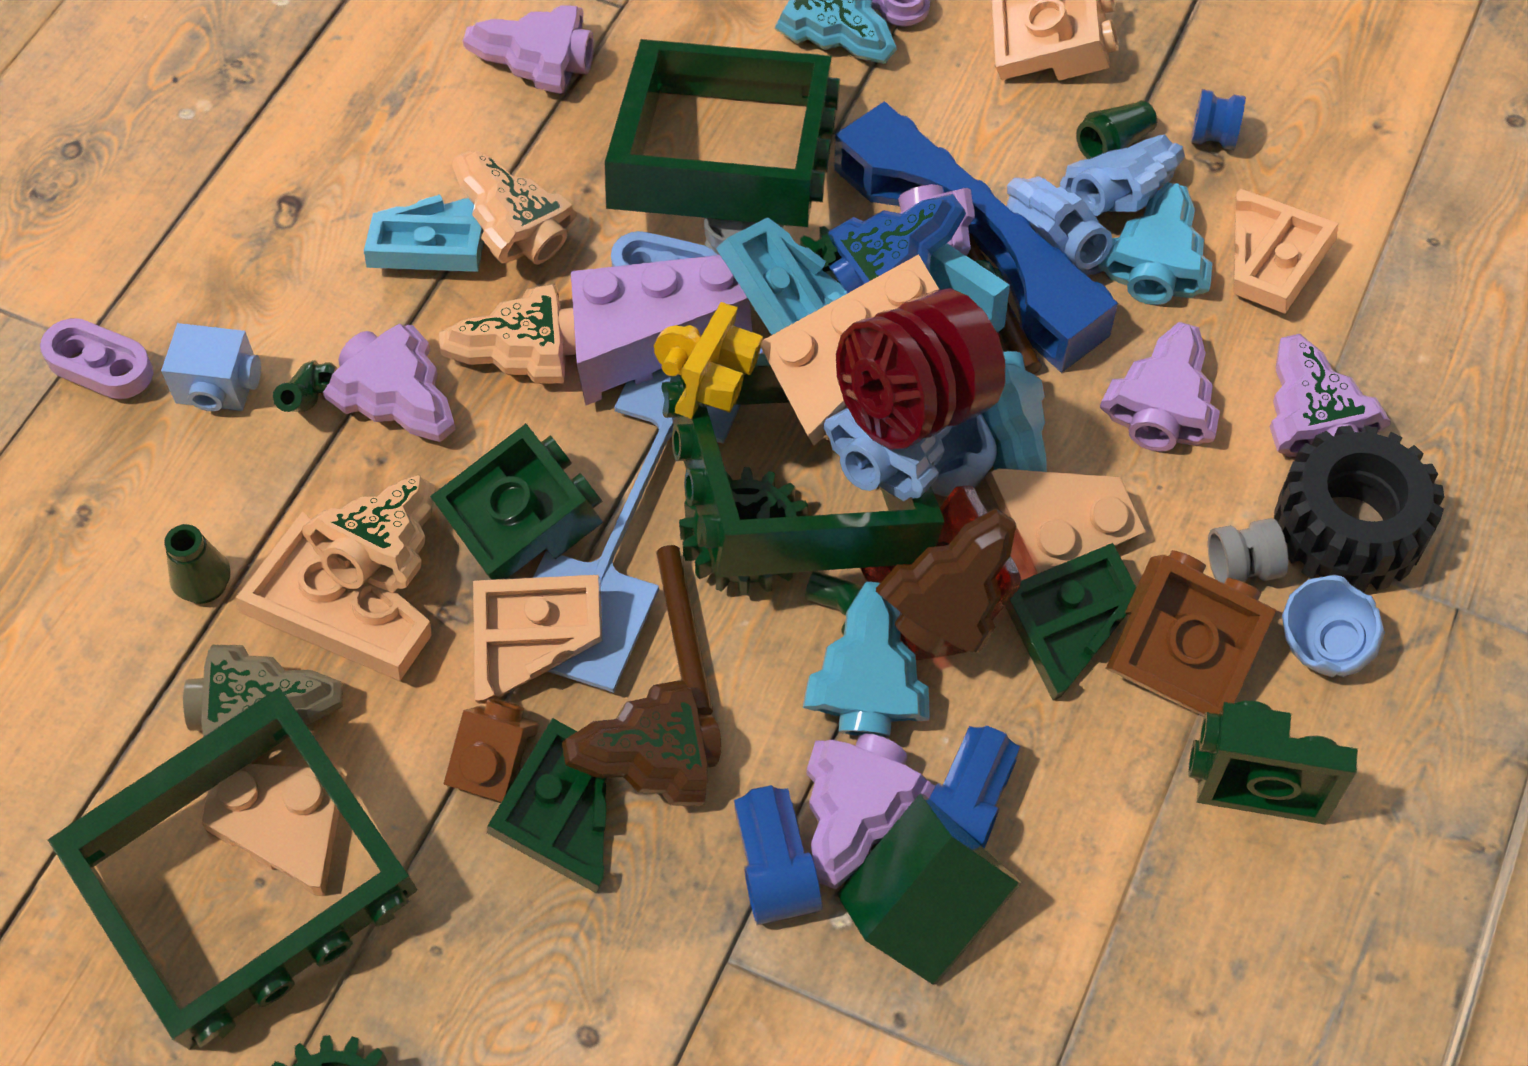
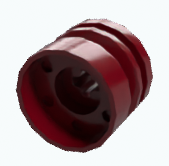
(920, 368)

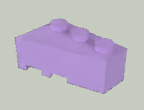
(628, 306)

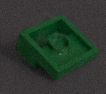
(518, 504)
(1256, 766)

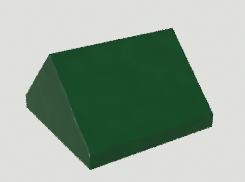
(926, 891)

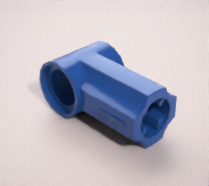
(977, 781)
(778, 872)

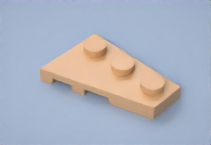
(806, 350)
(358, 624)

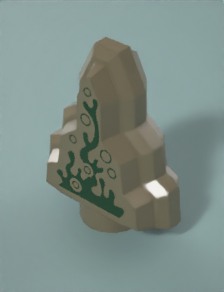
(239, 680)

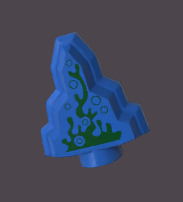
(892, 238)

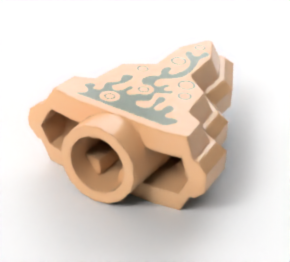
(513, 210)
(518, 337)
(374, 536)

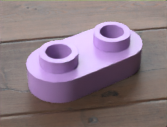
(102, 358)

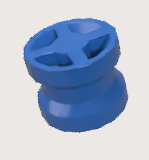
(1218, 119)

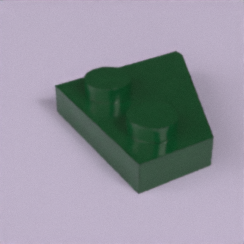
(1071, 613)
(555, 812)

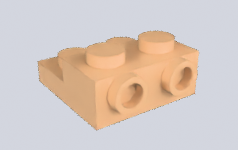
(1053, 34)

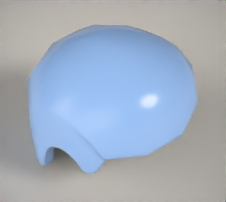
(966, 456)
(1332, 626)

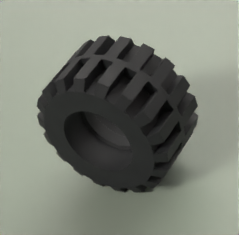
(1372, 471)

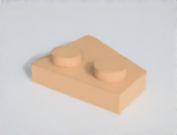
(1276, 249)
(1063, 514)
(531, 628)
(278, 818)

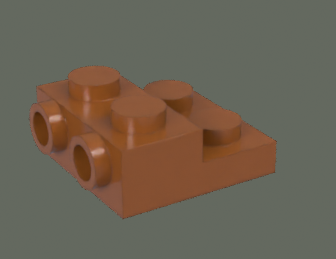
(1190, 634)

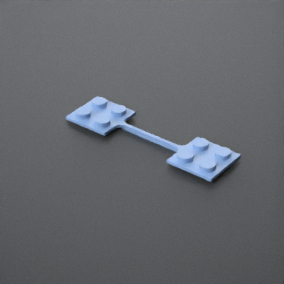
(624, 598)

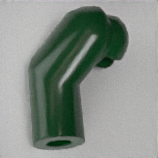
(304, 387)
(831, 592)

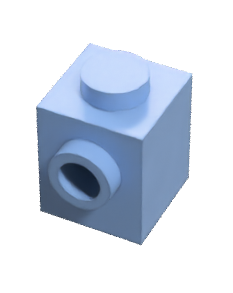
(211, 367)

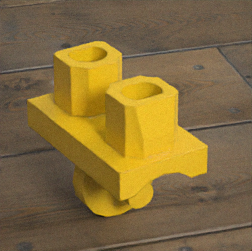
(701, 360)

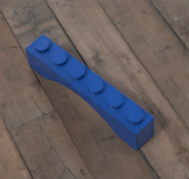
(1055, 300)

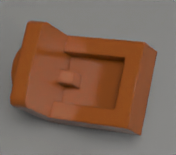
(489, 749)

